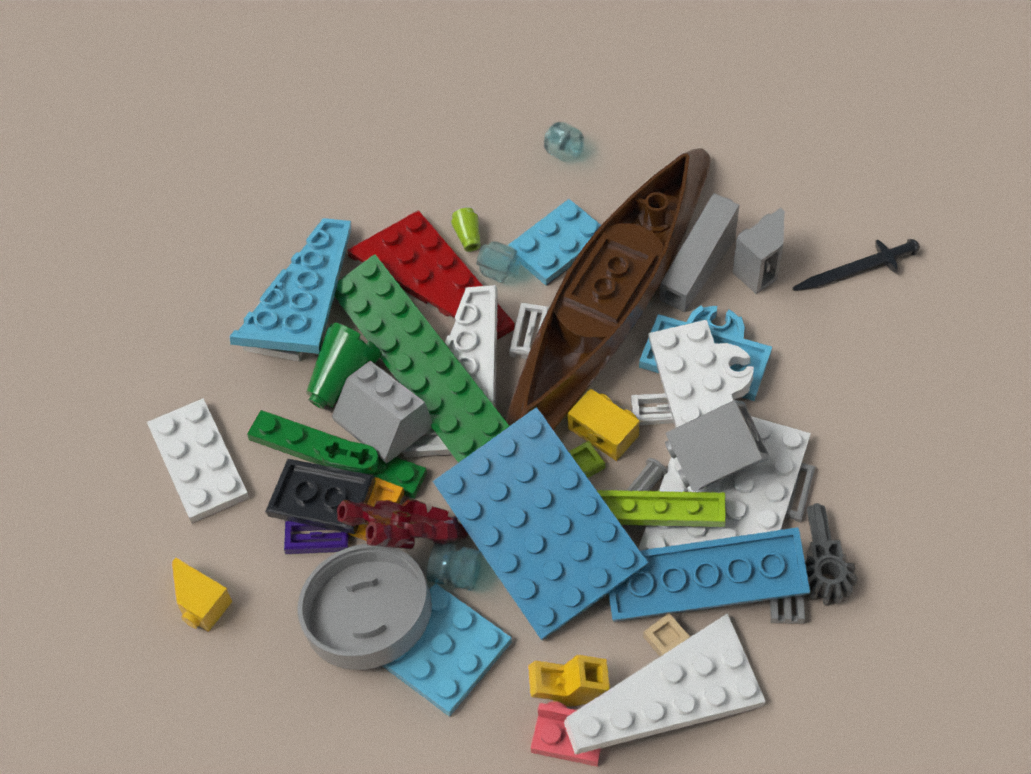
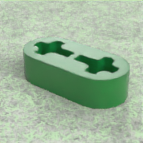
(349, 456)

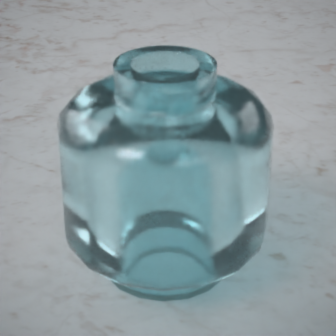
(564, 141)
(498, 261)

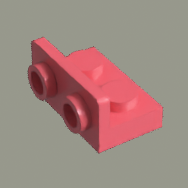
(552, 737)

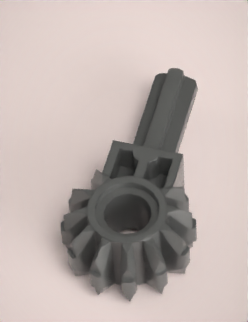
(826, 557)

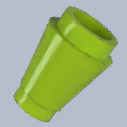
(467, 228)

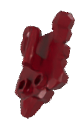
(399, 525)

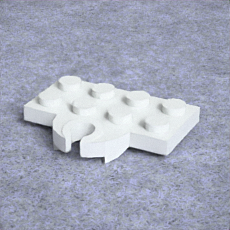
(697, 370)

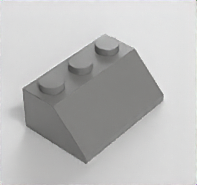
(381, 412)

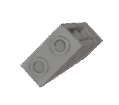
(700, 252)

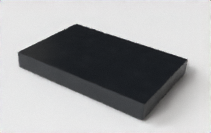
(313, 492)

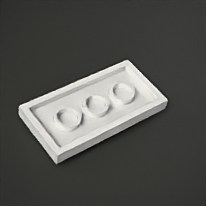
(197, 460)

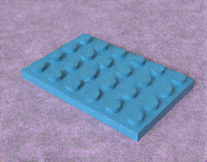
(540, 523)

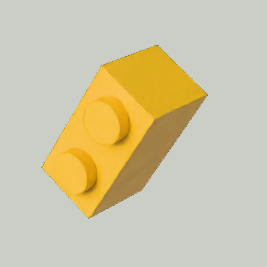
(603, 424)

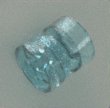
(449, 565)

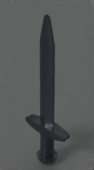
(884, 256)

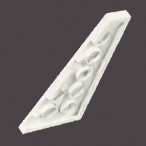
(475, 347)
(684, 687)

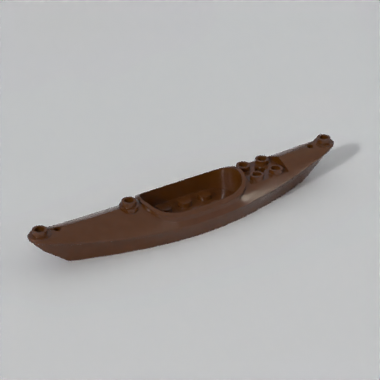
(608, 289)

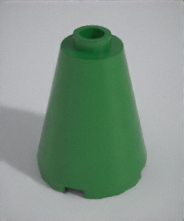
(338, 358)

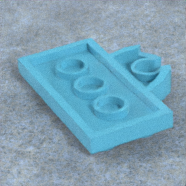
(729, 333)

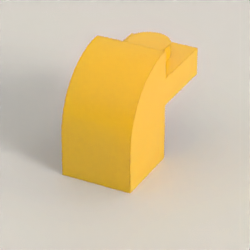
(572, 683)

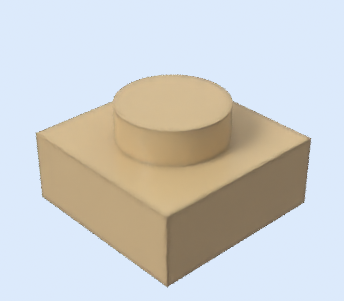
(665, 635)

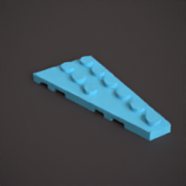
(300, 298)

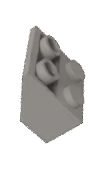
(760, 252)

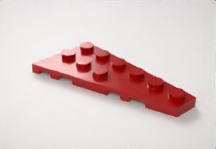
(424, 266)

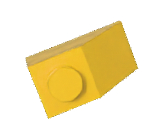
(198, 596)

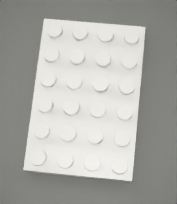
(753, 498)

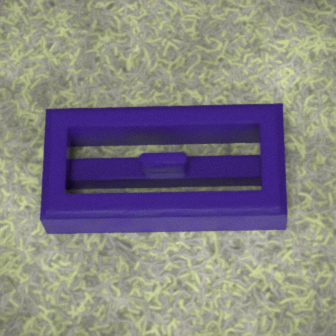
(314, 542)

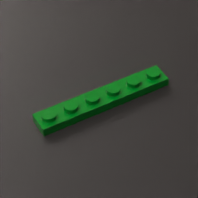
(306, 444)

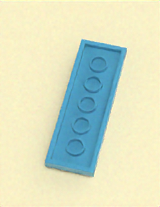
(714, 575)

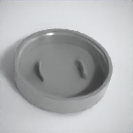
(364, 606)

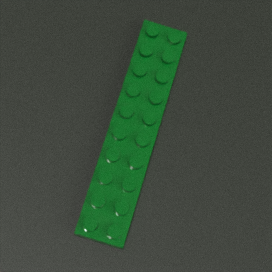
(419, 358)

